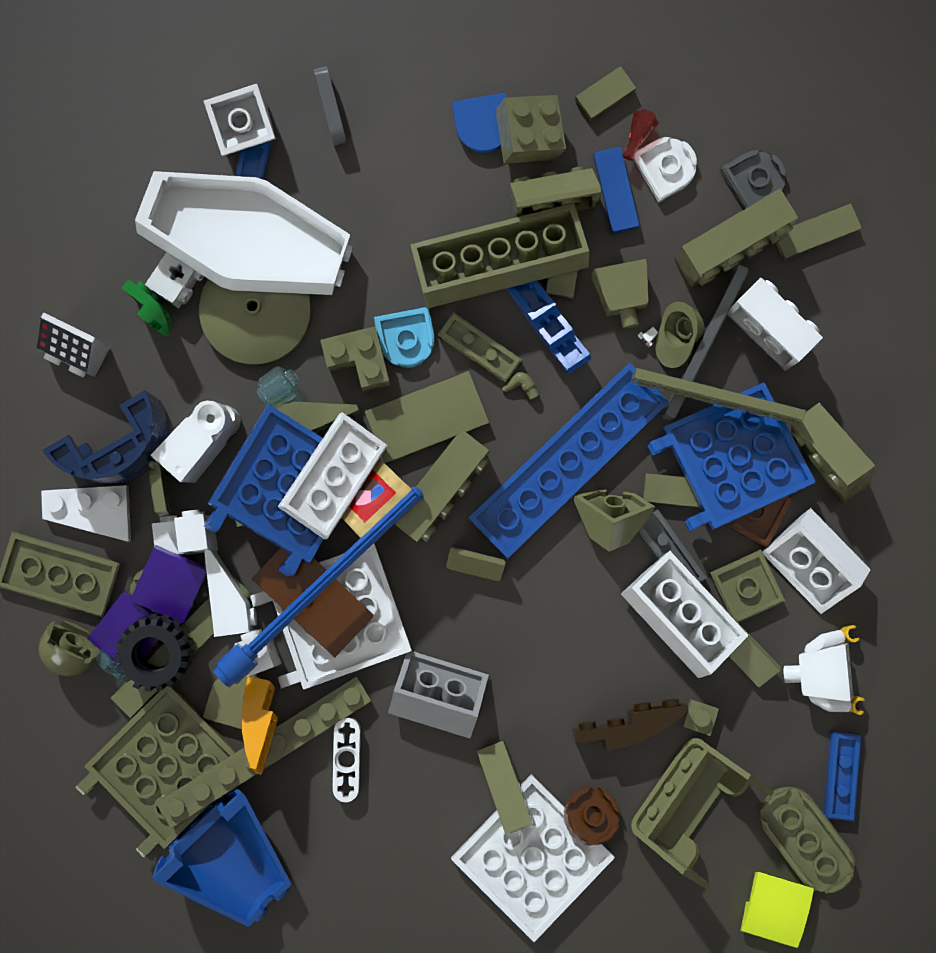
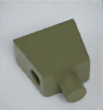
(623, 290)

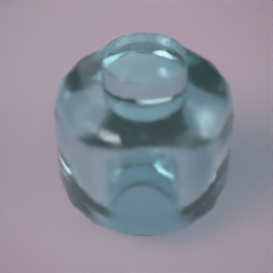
(278, 386)

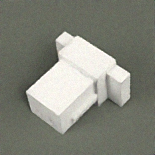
(648, 336)

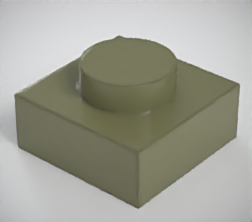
(700, 717)

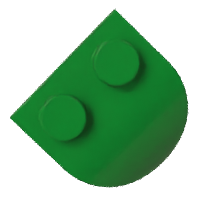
(151, 311)

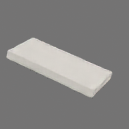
(332, 476)

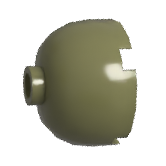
(66, 649)

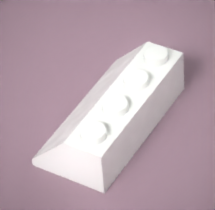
(685, 615)

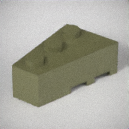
(833, 453)

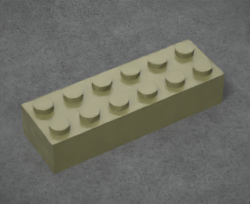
(500, 255)

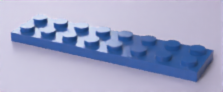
(567, 461)

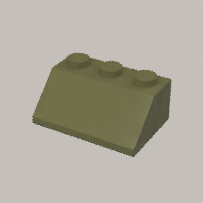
(555, 190)

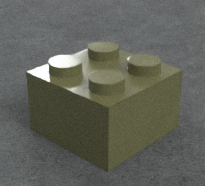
(530, 129)

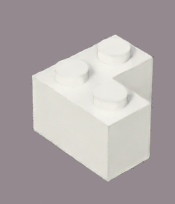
(184, 534)

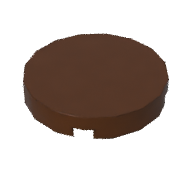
(591, 816)

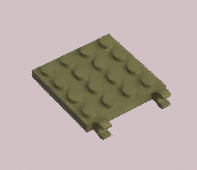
(154, 757)

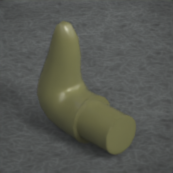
(523, 380)

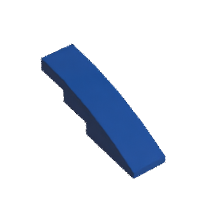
(550, 325)

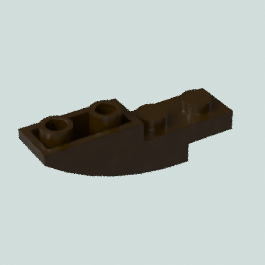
(642, 725)

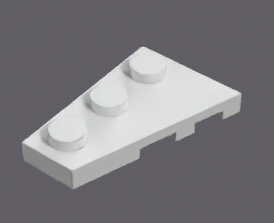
(90, 509)

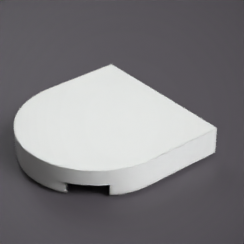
(666, 166)

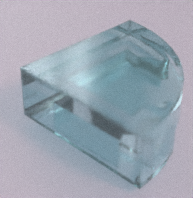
(108, 665)

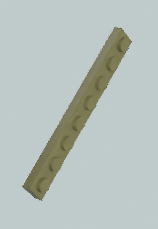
(286, 738)

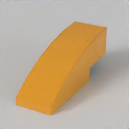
(258, 721)

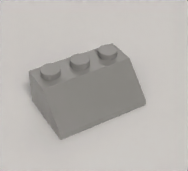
(438, 694)

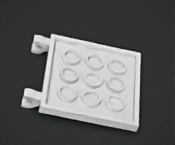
(376, 642)

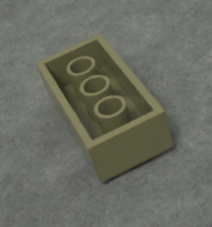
(735, 238)
(442, 484)

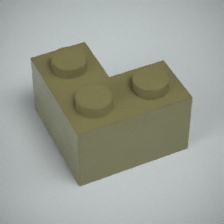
(359, 350)

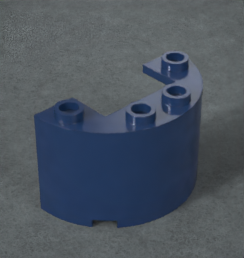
(125, 457)

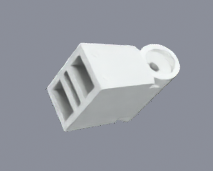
(197, 440)

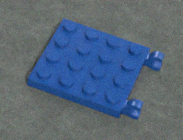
(734, 460)
(259, 481)

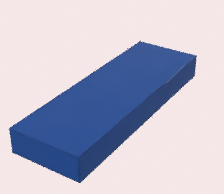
(616, 190)
(842, 776)

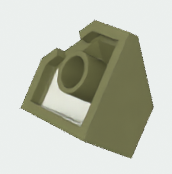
(612, 518)

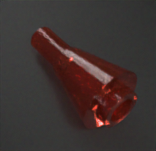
(641, 127)

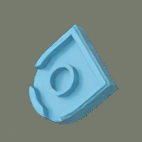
(406, 337)

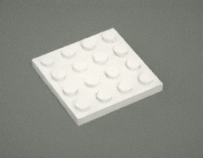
(534, 869)

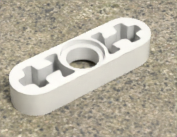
(353, 780)

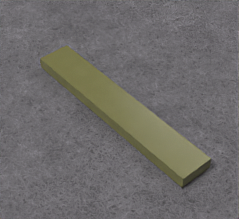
(717, 396)
(200, 629)

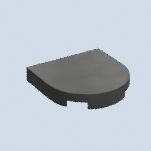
(754, 176)

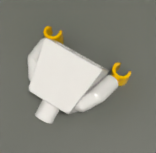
(827, 672)

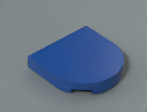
(477, 122)

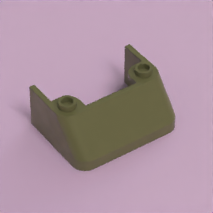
(682, 801)

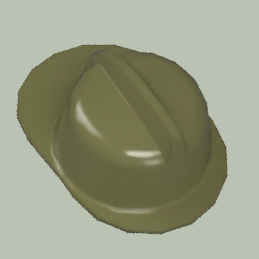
(678, 334)

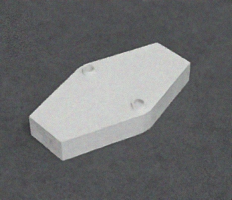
(243, 233)

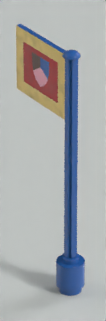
(370, 514)

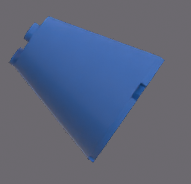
(225, 862)

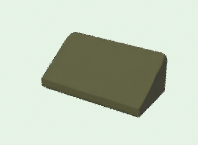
(475, 564)

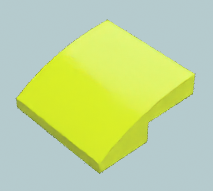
(777, 909)

